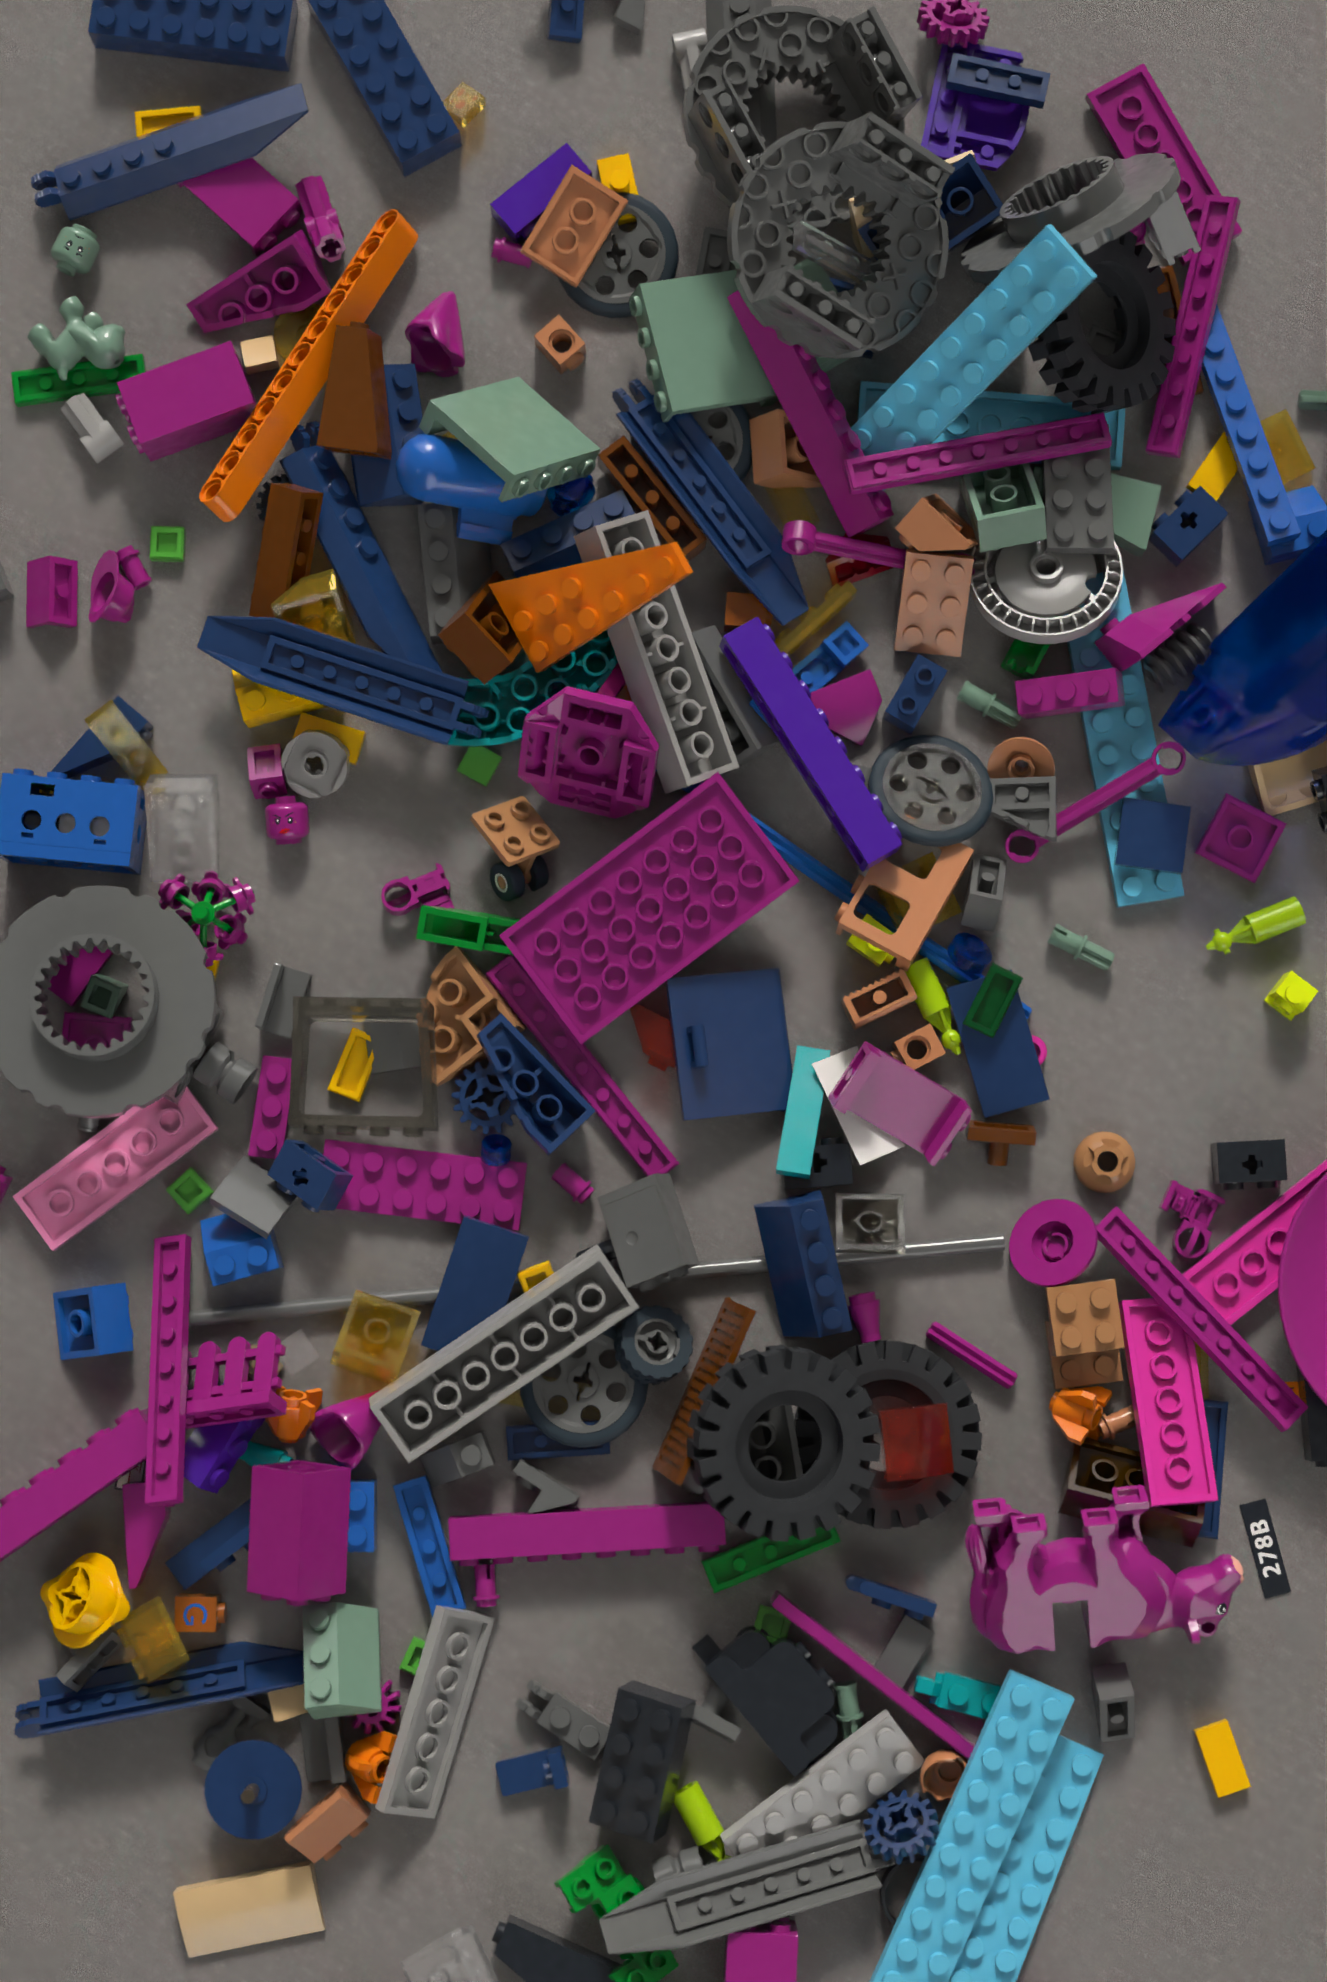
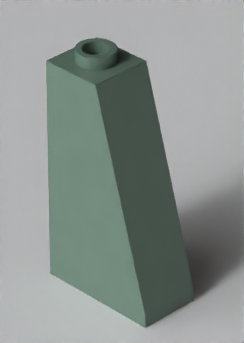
(1133, 510)

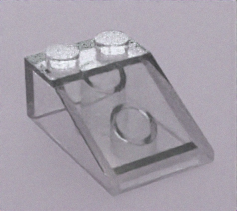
(182, 825)

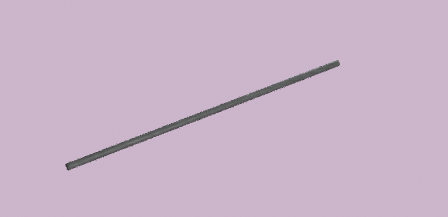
(704, 1270)

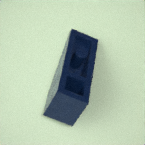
(90, 751)

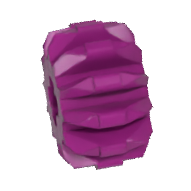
(378, 1717)

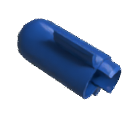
(451, 475)

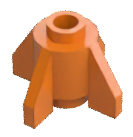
(1079, 1411)
(299, 1414)
(368, 1763)

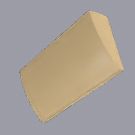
(1286, 782)
(249, 1908)

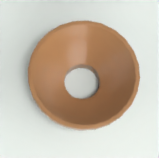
(1086, 1163)

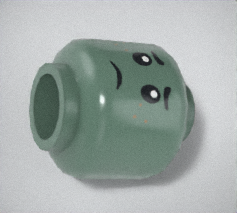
(75, 250)

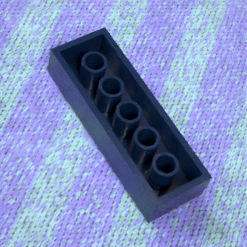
(199, 30)
(388, 80)

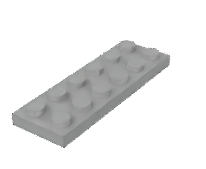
(435, 1712)
(831, 1788)

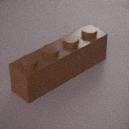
(645, 492)
(285, 543)

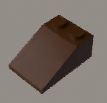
(482, 634)

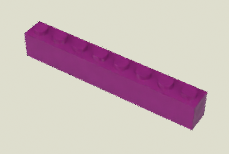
(816, 421)
(585, 1531)

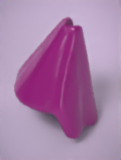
(437, 337)
(346, 1430)

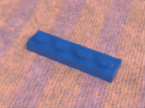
(429, 1544)

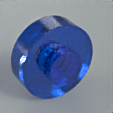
(969, 953)

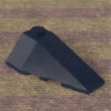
(538, 1093)

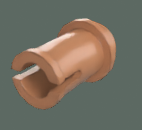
(1117, 1422)

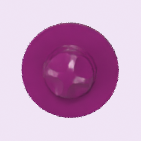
(1053, 1242)

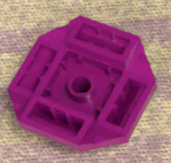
(589, 753)

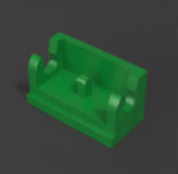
(1024, 657)

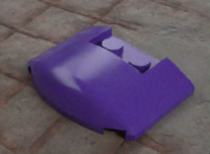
(969, 121)

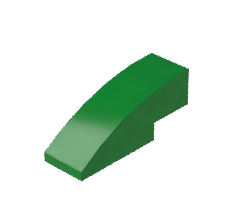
(464, 928)

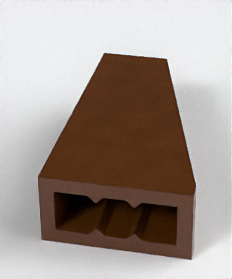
(356, 396)

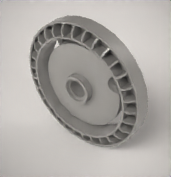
(1044, 595)

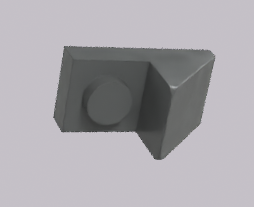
(553, 1492)

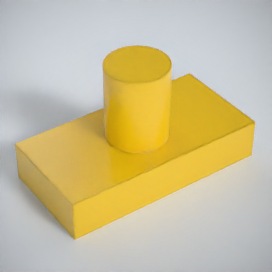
(618, 176)

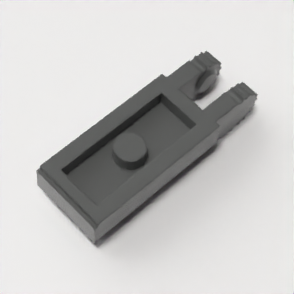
(567, 1720)

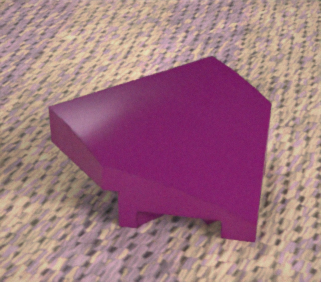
(850, 705)

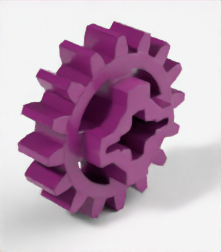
(953, 21)

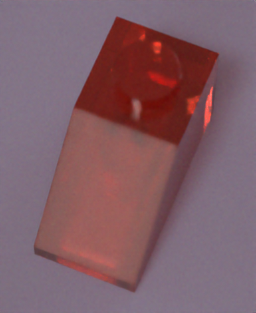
(654, 1036)

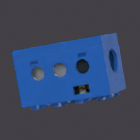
(72, 822)

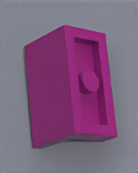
(52, 592)

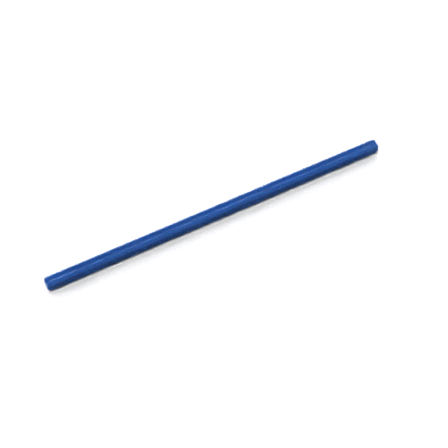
(841, 888)

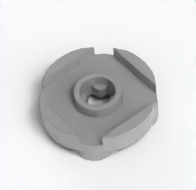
(332, 754)

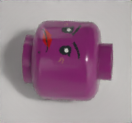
(287, 820)

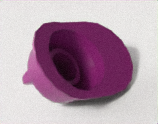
(110, 592)

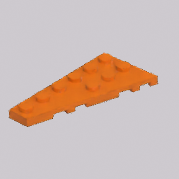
(575, 603)

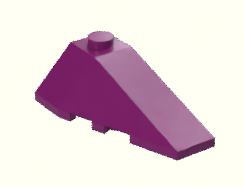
(271, 285)
(1141, 632)

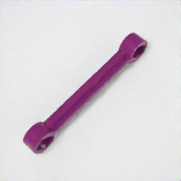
(802, 539)
(1102, 798)

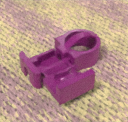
(429, 892)
(1198, 1211)

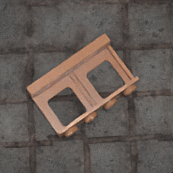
(924, 897)

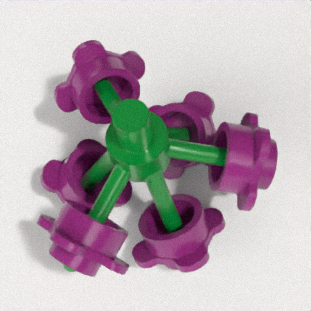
(210, 893)

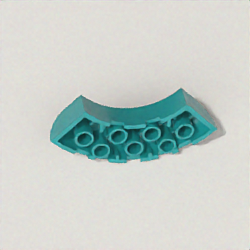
(521, 691)

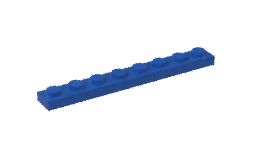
(1247, 438)

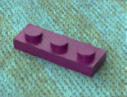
(271, 1108)

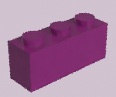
(1070, 693)

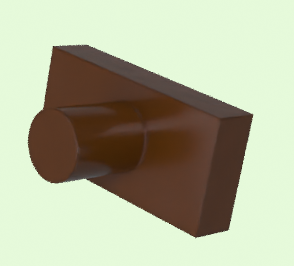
(1000, 1136)

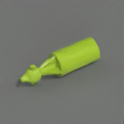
(1261, 925)
(933, 1002)
(700, 1819)

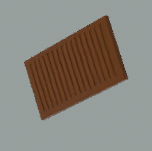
(720, 1348)

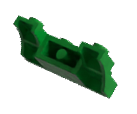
(605, 1886)

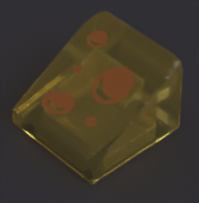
(464, 104)

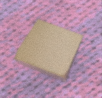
(259, 354)
(287, 1702)

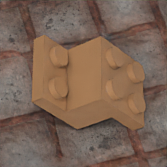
(1084, 1334)

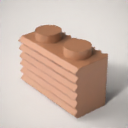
(878, 999)

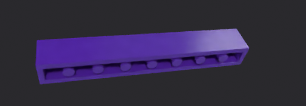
(811, 744)

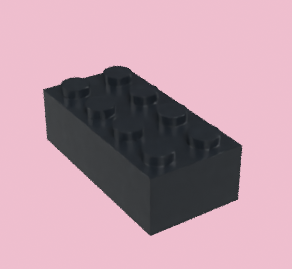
(642, 1761)

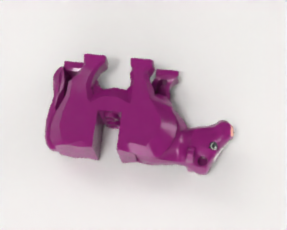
(1109, 1570)

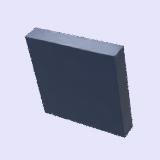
(1152, 835)

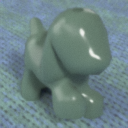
(79, 339)

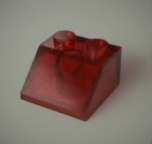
(915, 1441)

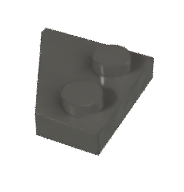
(1027, 804)

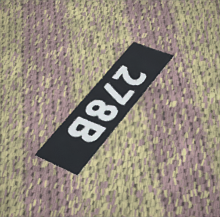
(1265, 1548)

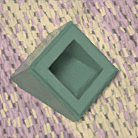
(103, 995)

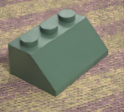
(341, 1660)

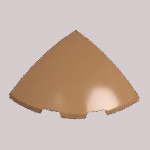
(462, 1008)

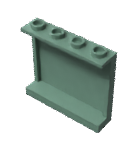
(697, 345)
(514, 435)

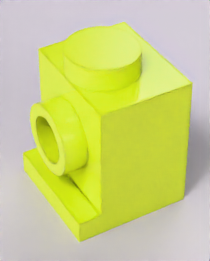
(868, 951)
(1290, 995)

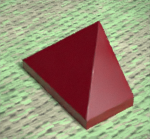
(844, 569)

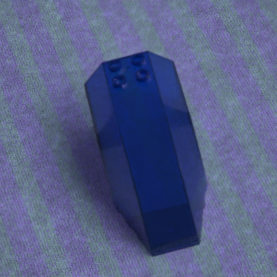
(1266, 675)

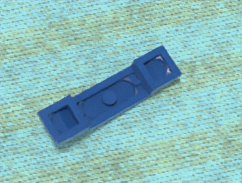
(827, 659)

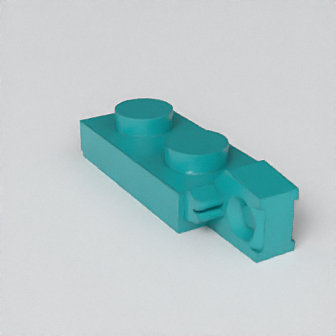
(959, 1693)

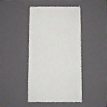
(864, 1138)

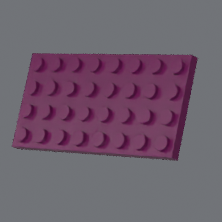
(649, 908)

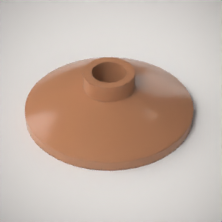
(1005, 755)

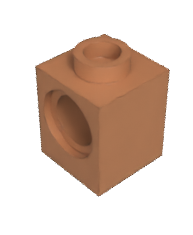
(557, 331)
(930, 1042)

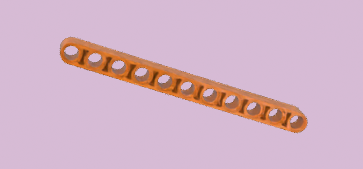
(306, 367)

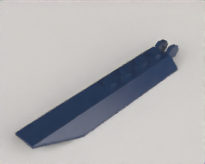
(170, 154)
(715, 501)
(357, 553)
(342, 675)
(118, 1694)

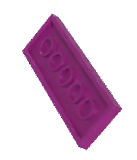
(1141, 123)
(429, 1184)

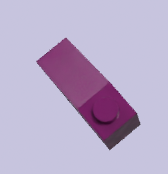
(142, 1530)

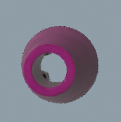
(866, 1315)

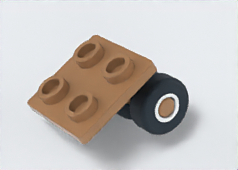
(519, 840)

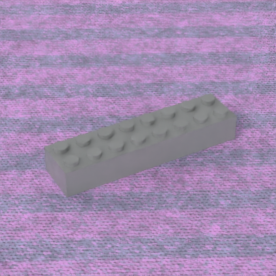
(663, 667)
(502, 1353)

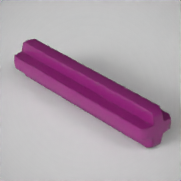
(971, 1355)

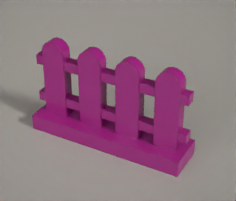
(237, 1397)

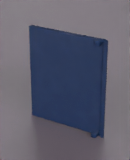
(730, 1043)

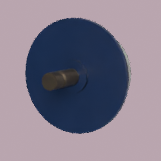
(253, 1789)

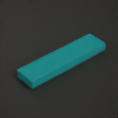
(801, 1115)

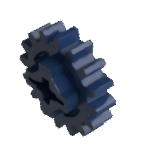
(468, 1104)
(901, 1827)

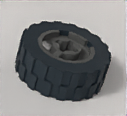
(637, 1354)

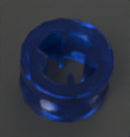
(496, 1150)

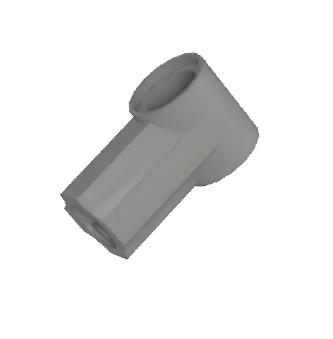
(687, 48)
(95, 433)

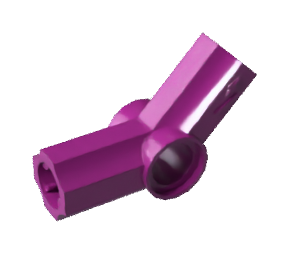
(320, 218)

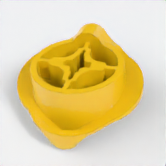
(85, 1600)

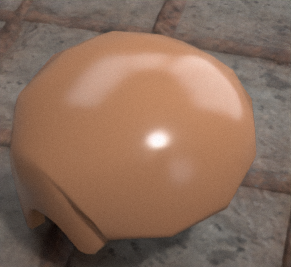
(942, 1773)

